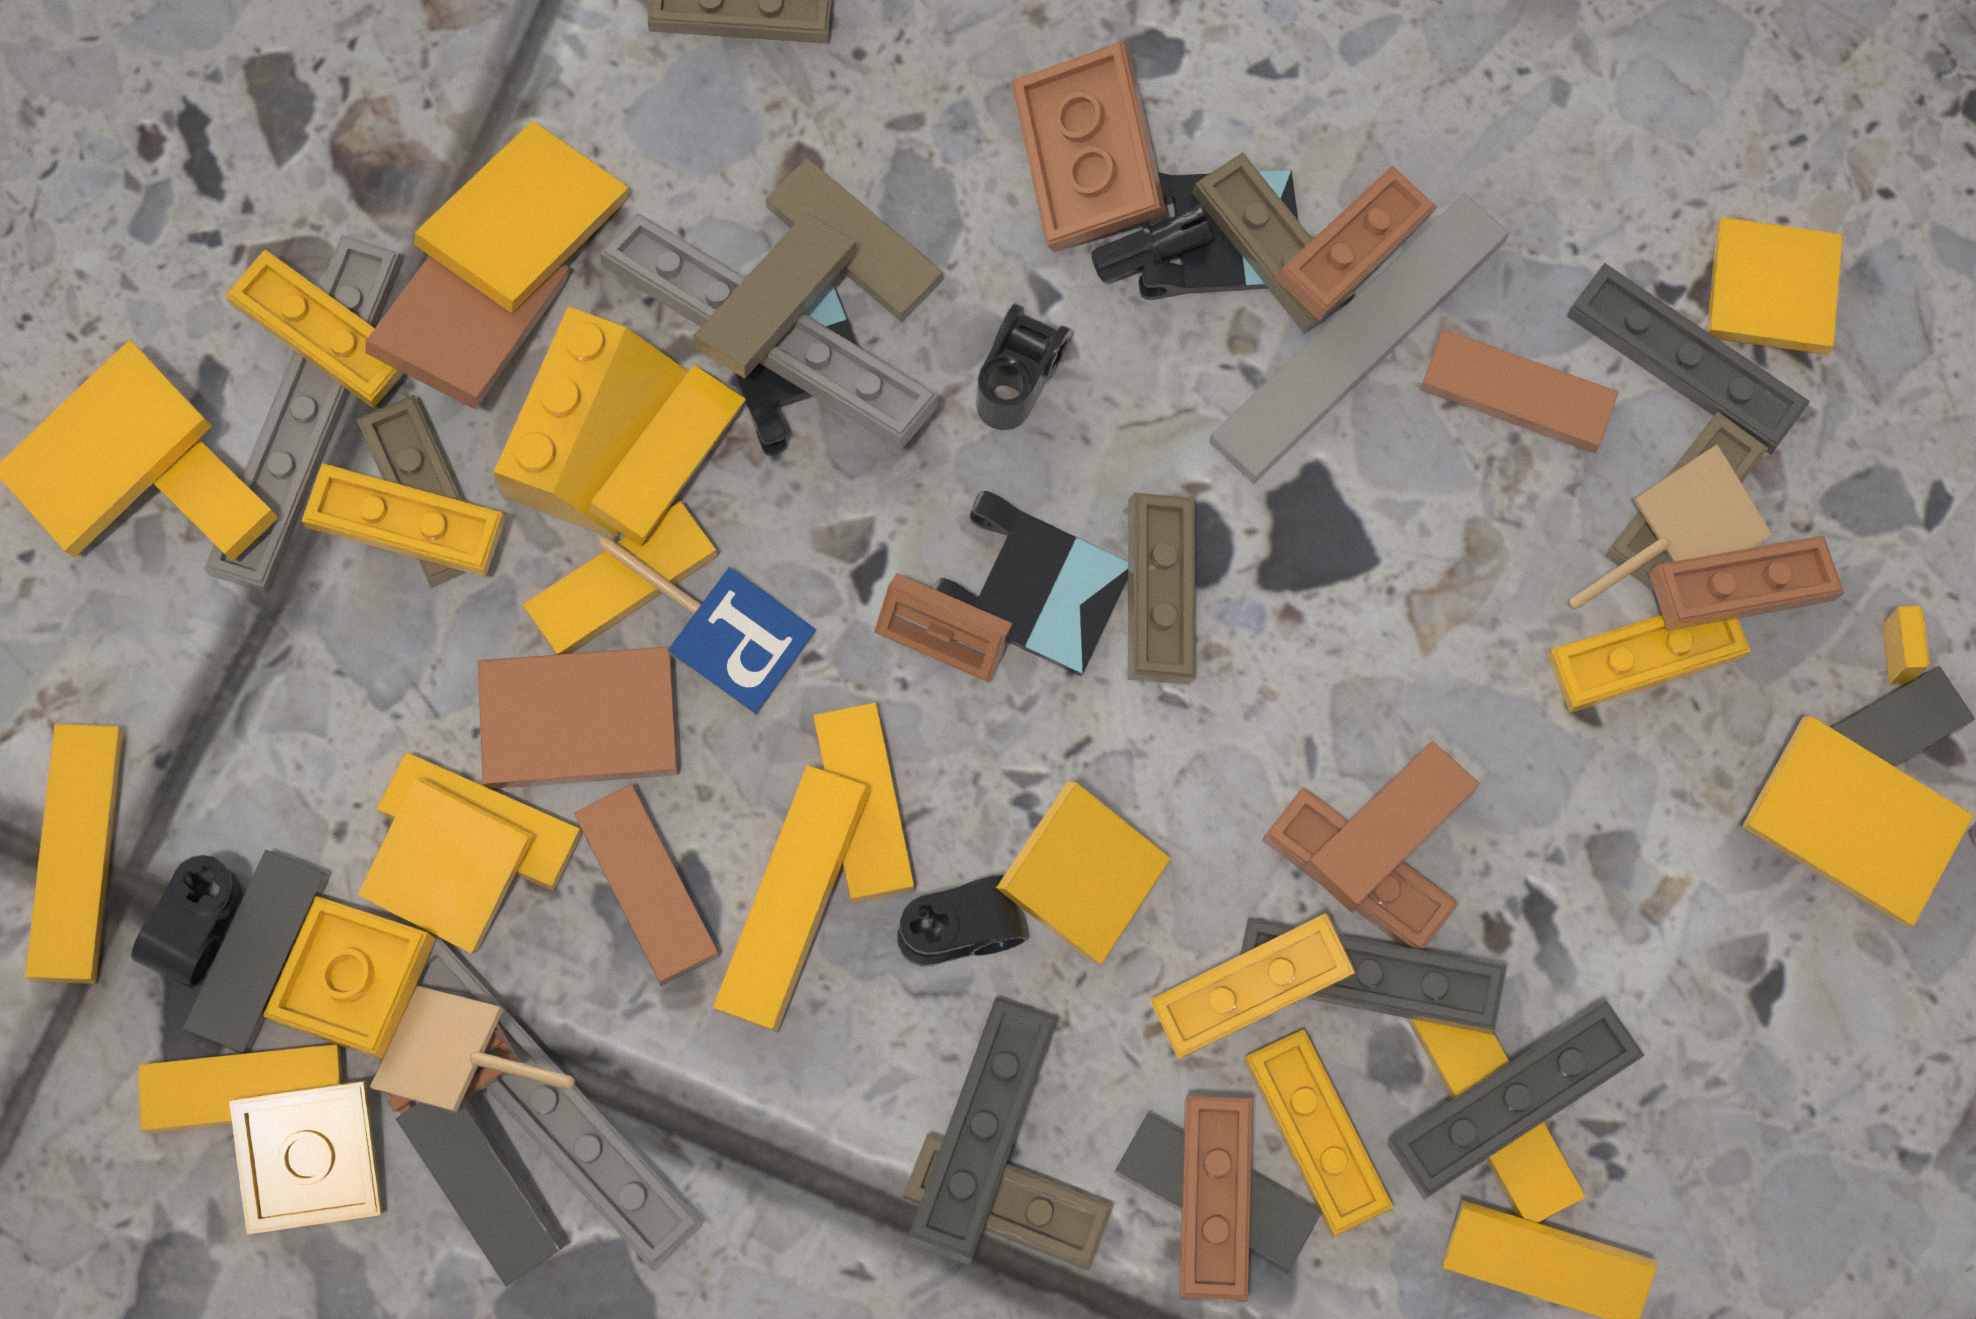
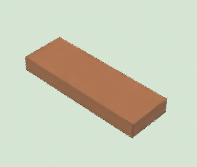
(1355, 243)
(1519, 391)
(1745, 583)
(1391, 826)
(646, 885)
(1401, 907)
(1215, 1199)

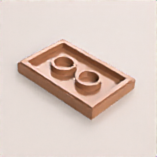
(1088, 147)
(454, 333)
(577, 718)

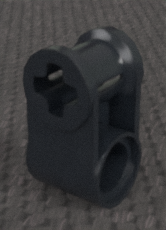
(1021, 358)
(971, 920)
(186, 928)

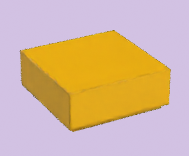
(1905, 645)

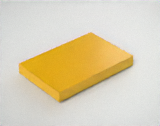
(521, 216)
(102, 448)
(1858, 821)

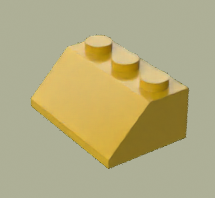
(583, 417)

